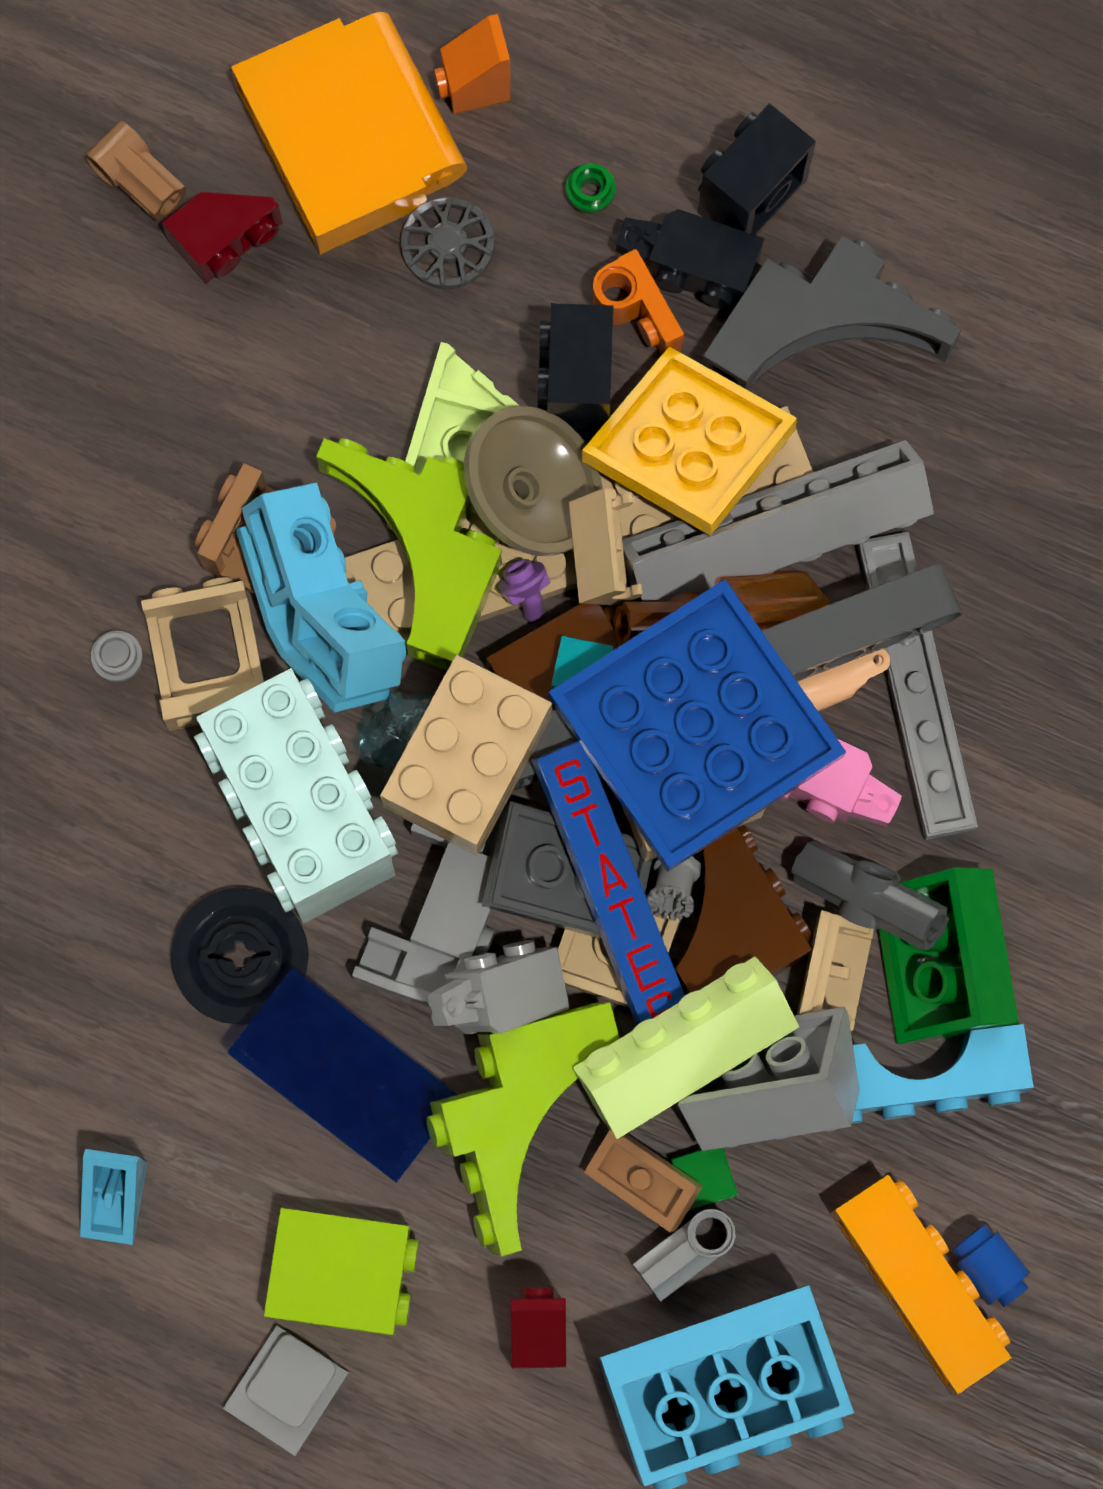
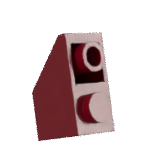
(219, 229)
(538, 1330)

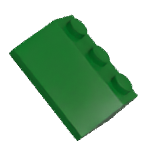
(965, 975)

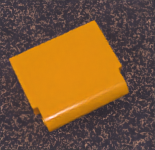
(349, 127)

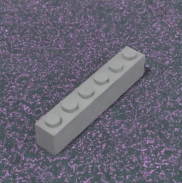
(784, 524)

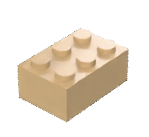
(466, 755)

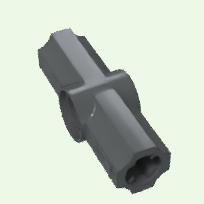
(870, 895)

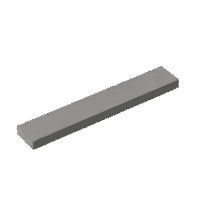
(921, 705)

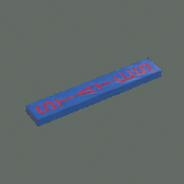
(609, 881)

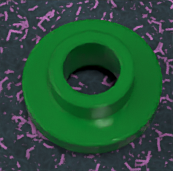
(590, 174)

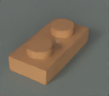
(644, 1180)

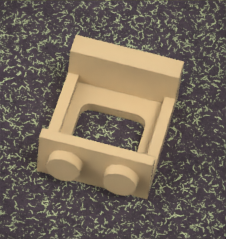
(185, 701)

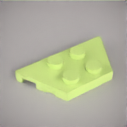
(452, 410)

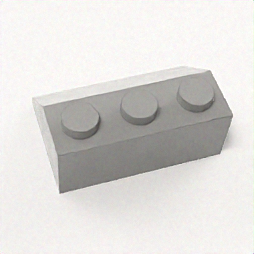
(783, 1091)

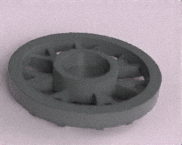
(447, 242)

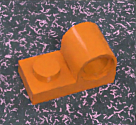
(644, 300)

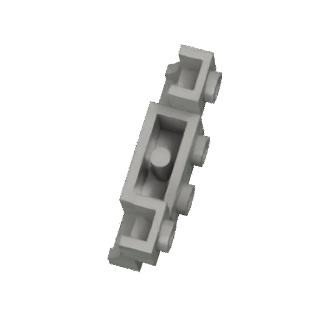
(447, 929)

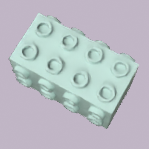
(297, 795)

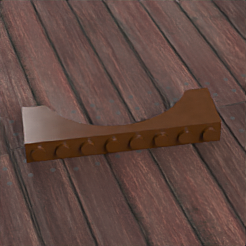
(739, 901)

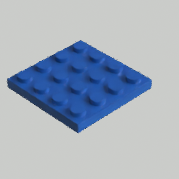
(696, 725)

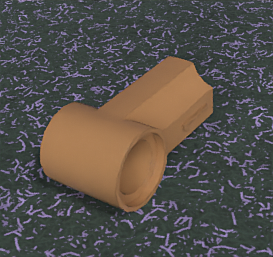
(126, 161)

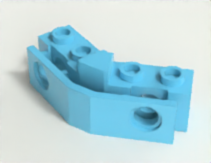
(310, 607)

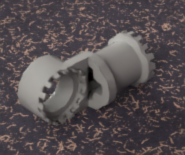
(673, 889)

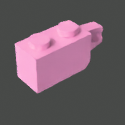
(848, 791)

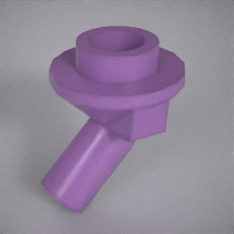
(523, 584)

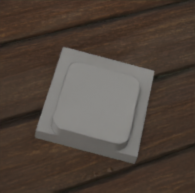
(286, 1390)

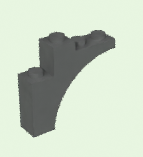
(844, 302)

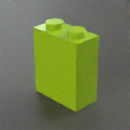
(340, 1272)

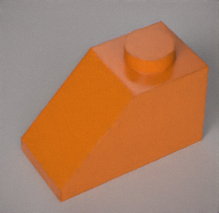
(475, 68)

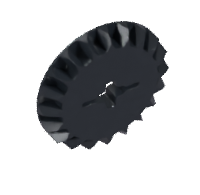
(214, 930)

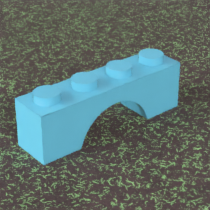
(989, 1066)

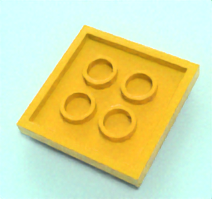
(689, 440)

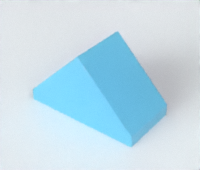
(111, 1196)

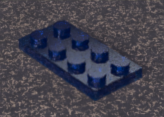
(341, 1074)

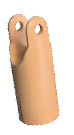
(844, 680)

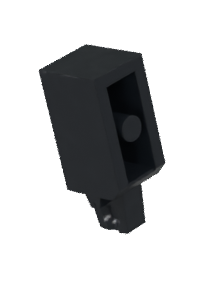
(694, 255)

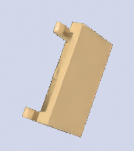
(600, 548)
(835, 966)

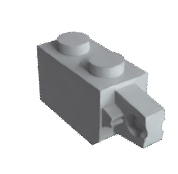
(501, 990)

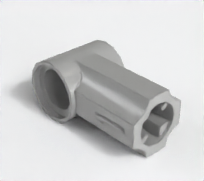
(681, 1256)

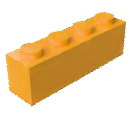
(921, 1284)

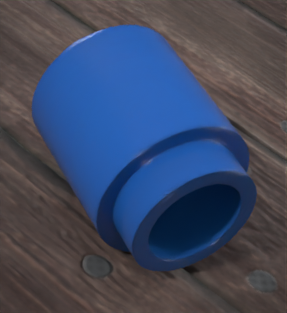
(991, 1266)

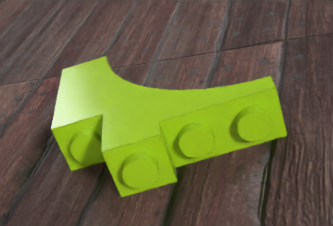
(426, 514)
(497, 1122)

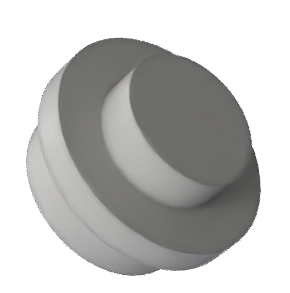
(116, 656)

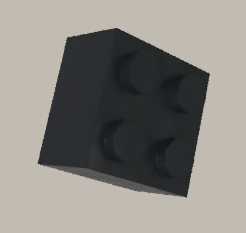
(756, 171)
(579, 360)

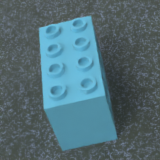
(741, 1352)

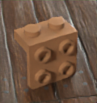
(218, 540)

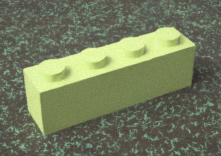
(686, 1046)

